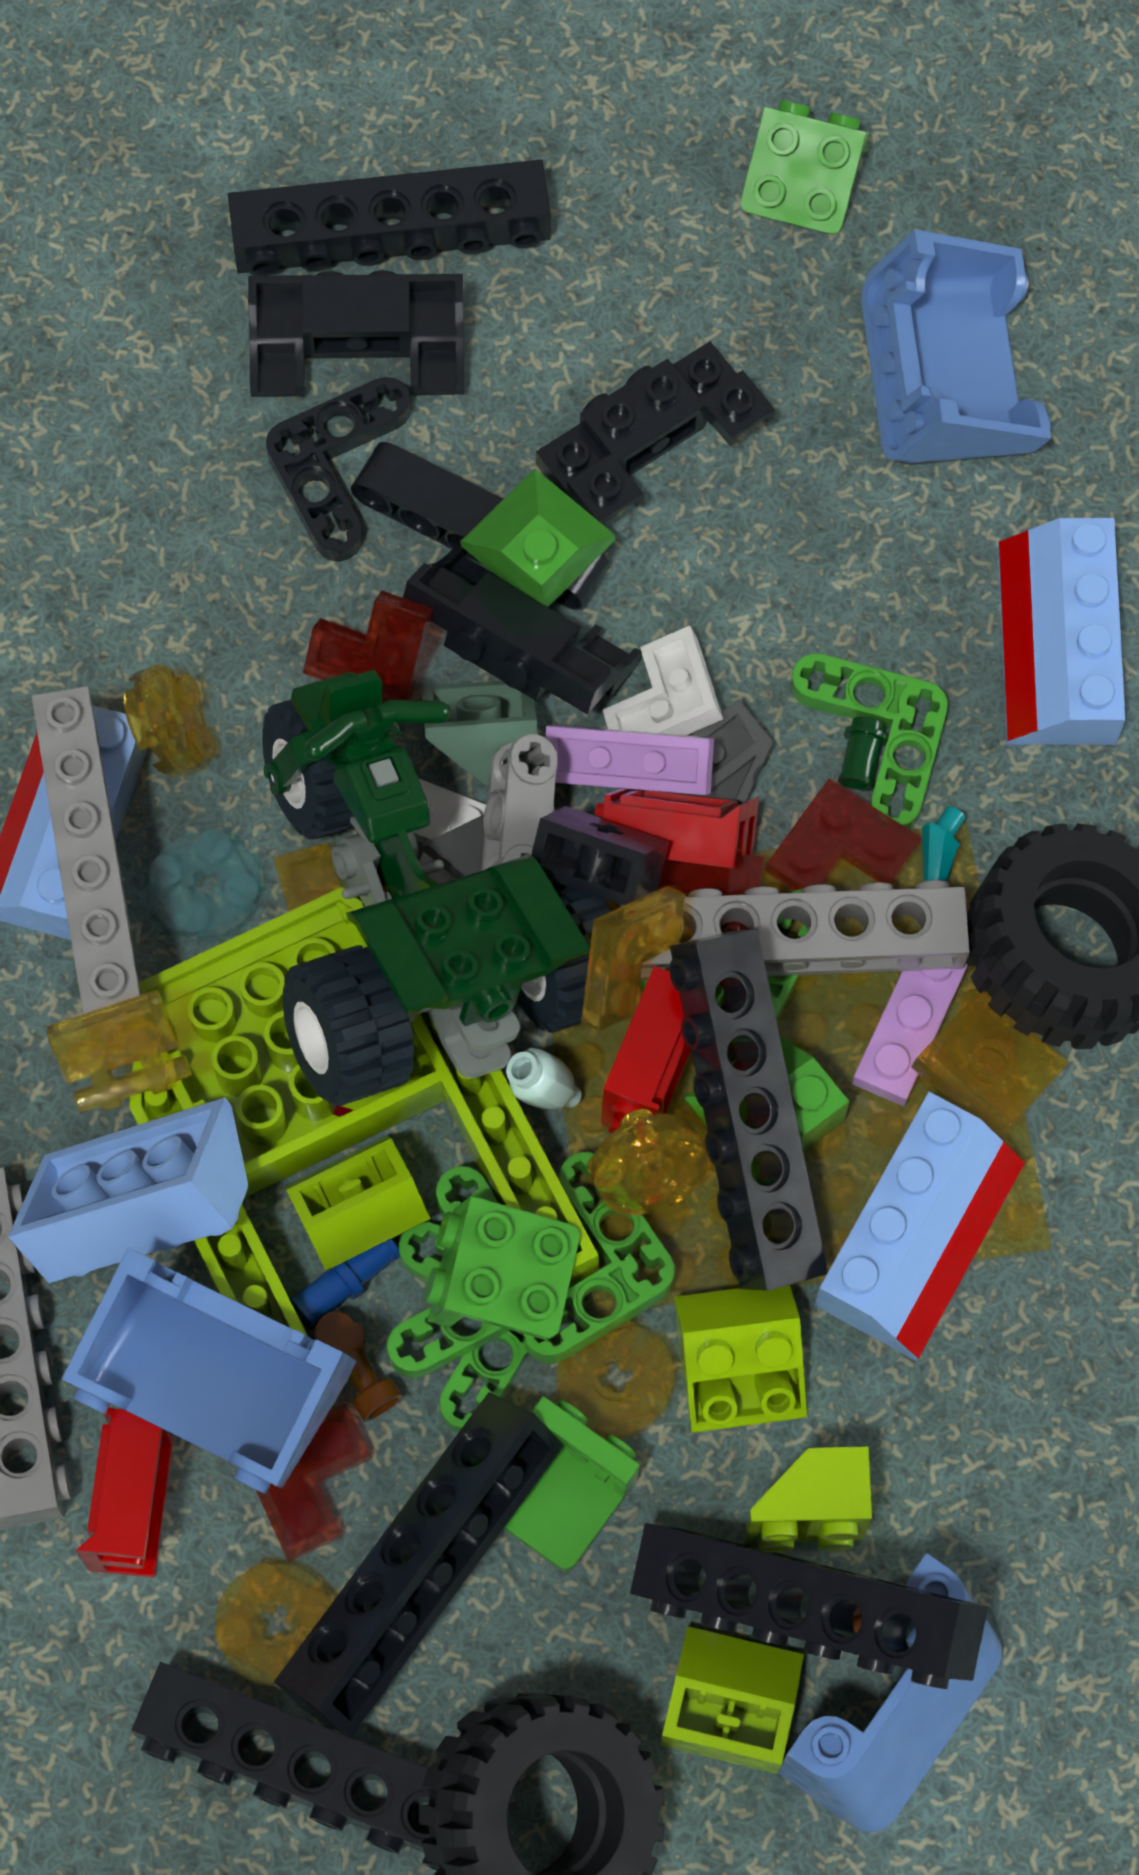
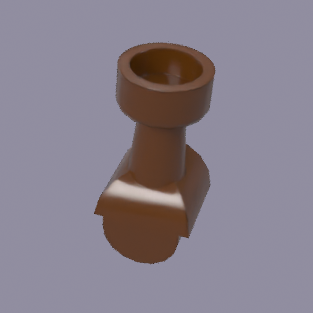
(374, 1394)

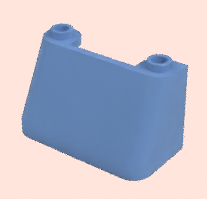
(946, 352)
(207, 1370)
(875, 1771)

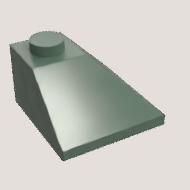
(480, 722)

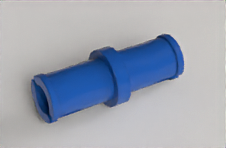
(342, 1282)

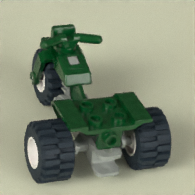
(432, 947)

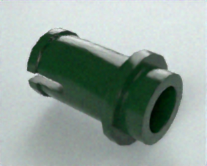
(861, 754)

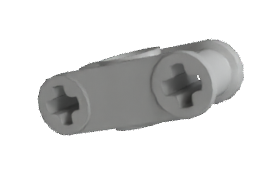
(518, 797)

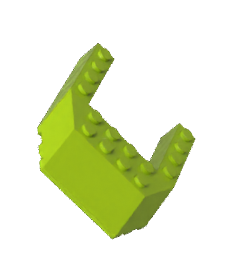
(238, 1048)

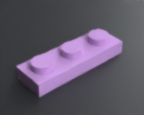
(632, 759)
(905, 1030)

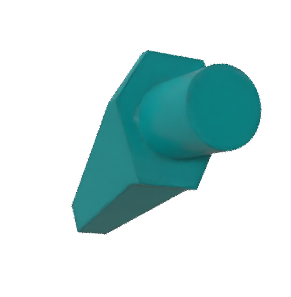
(940, 845)

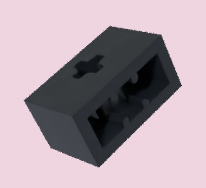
(599, 855)

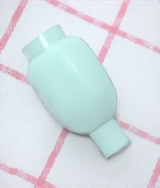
(542, 1080)

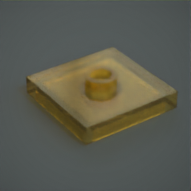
(988, 1065)

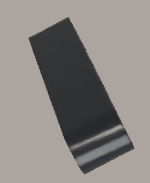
(441, 506)

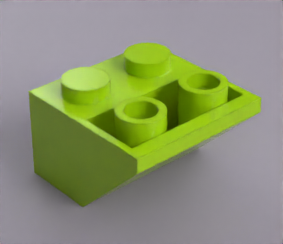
(357, 1202)
(740, 1357)
(816, 1500)
(732, 1700)

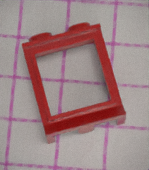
(697, 826)
(649, 1056)
(128, 1496)

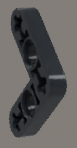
(313, 463)

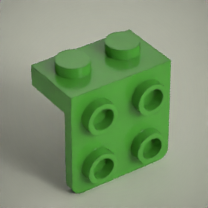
(803, 167)
(502, 1268)
(576, 1489)

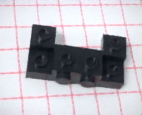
(356, 319)
(644, 422)
(516, 634)

